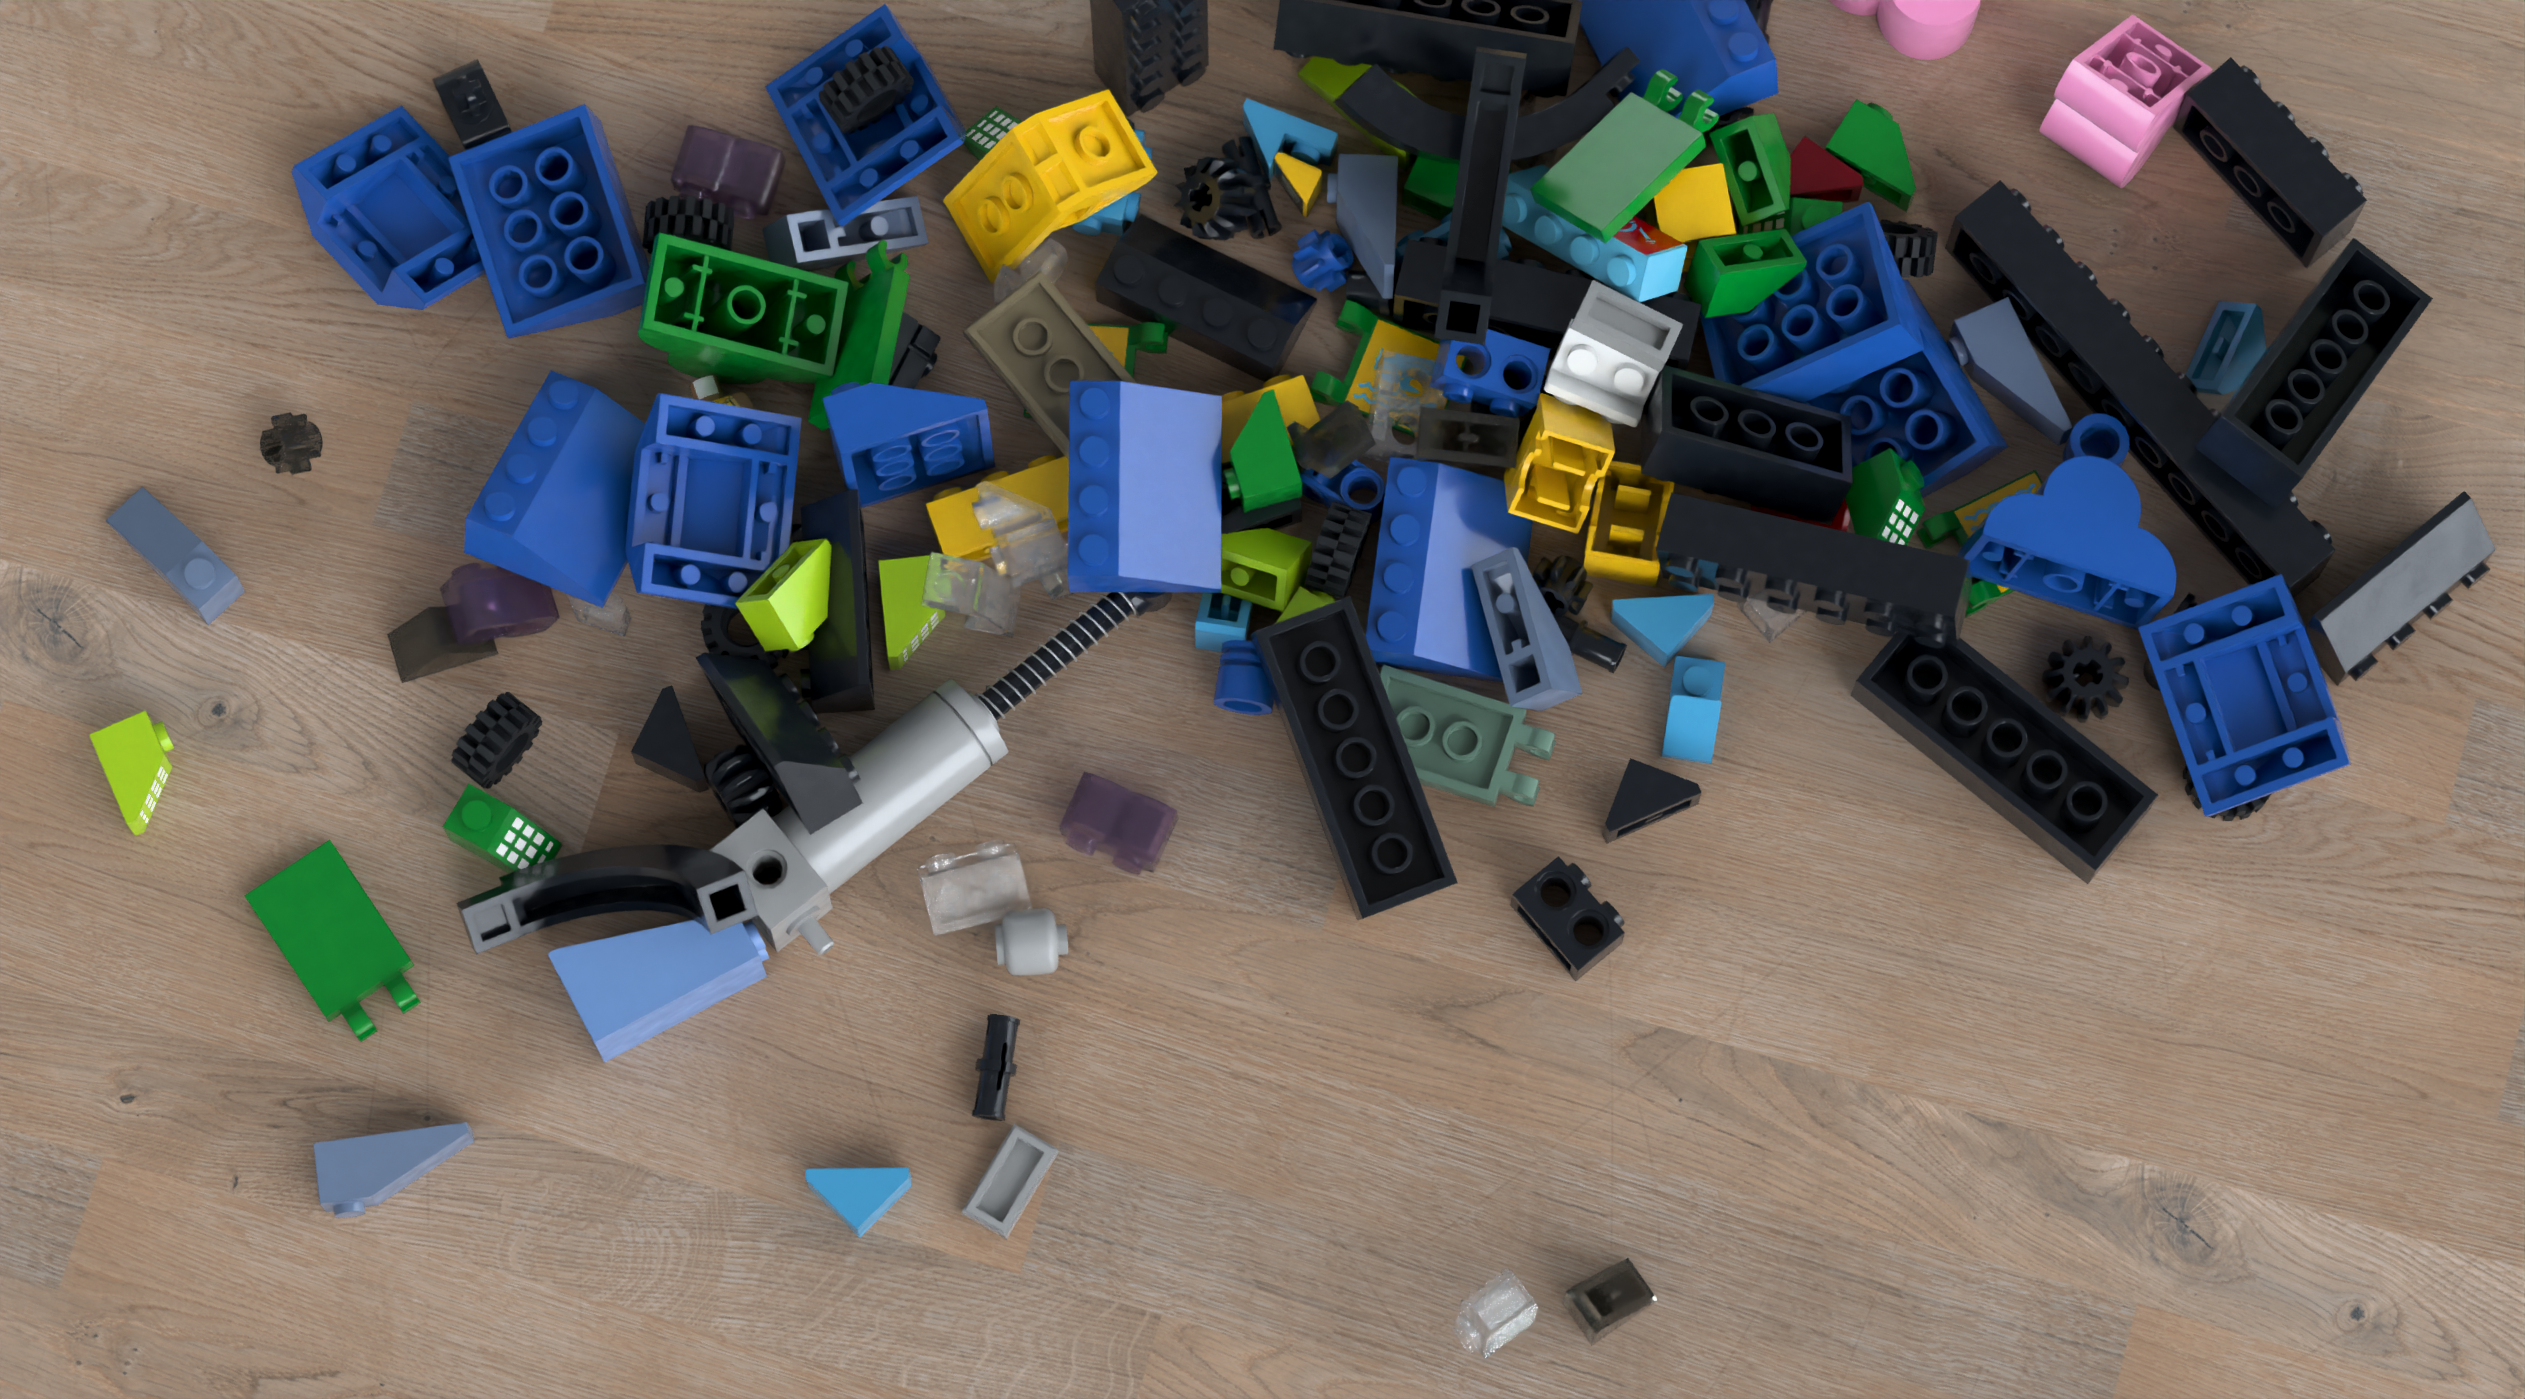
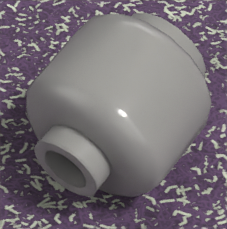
(1030, 942)

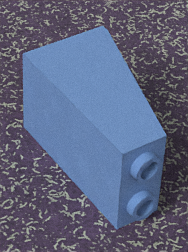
(656, 978)

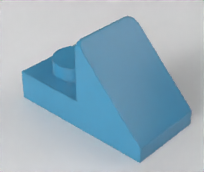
(1278, 131)
(1693, 709)

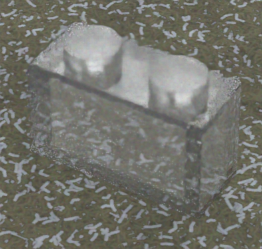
(1494, 1314)

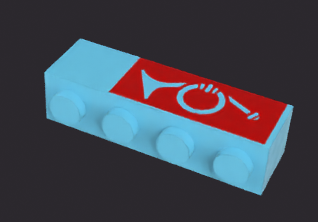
(1634, 261)

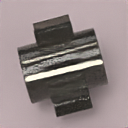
(291, 443)

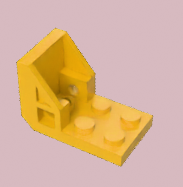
(1047, 178)

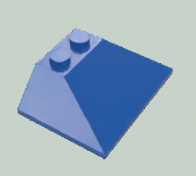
(873, 162)
(390, 212)
(709, 499)
(2245, 695)

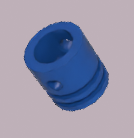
(2100, 437)
(1241, 680)

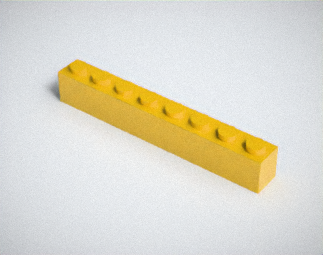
(1048, 478)

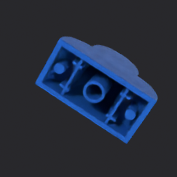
(2077, 545)

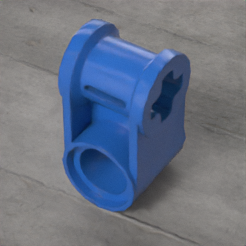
(1342, 485)

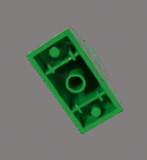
(739, 315)

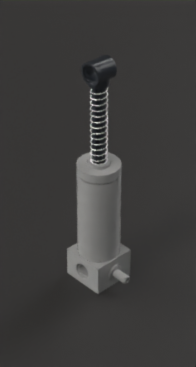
(903, 780)

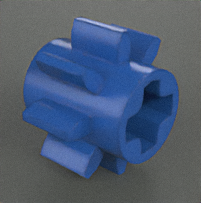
(1322, 260)

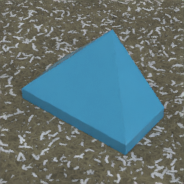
(2228, 348)

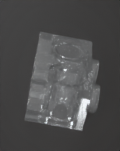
(1394, 407)

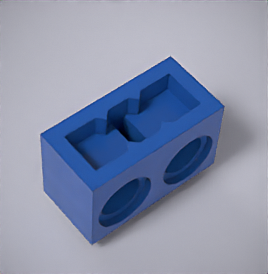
(1487, 383)

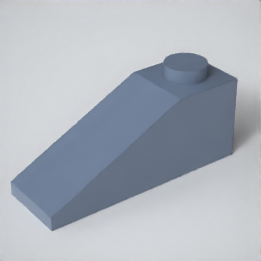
(1367, 212)
(818, 242)
(2006, 366)
(176, 555)
(1524, 634)
(376, 1167)

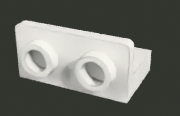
(1599, 379)

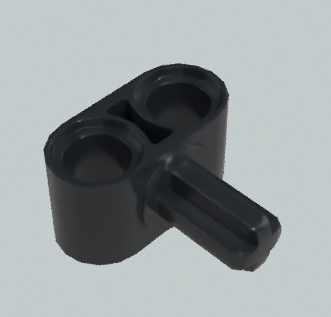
(472, 105)

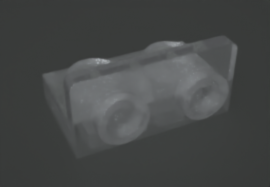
(973, 886)

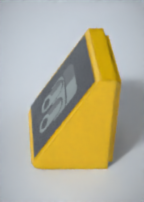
(1299, 181)

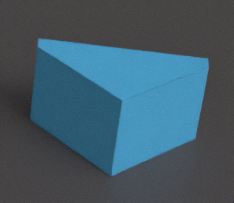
(1221, 620)
(1661, 623)
(859, 1194)

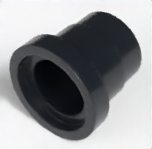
(1363, 291)

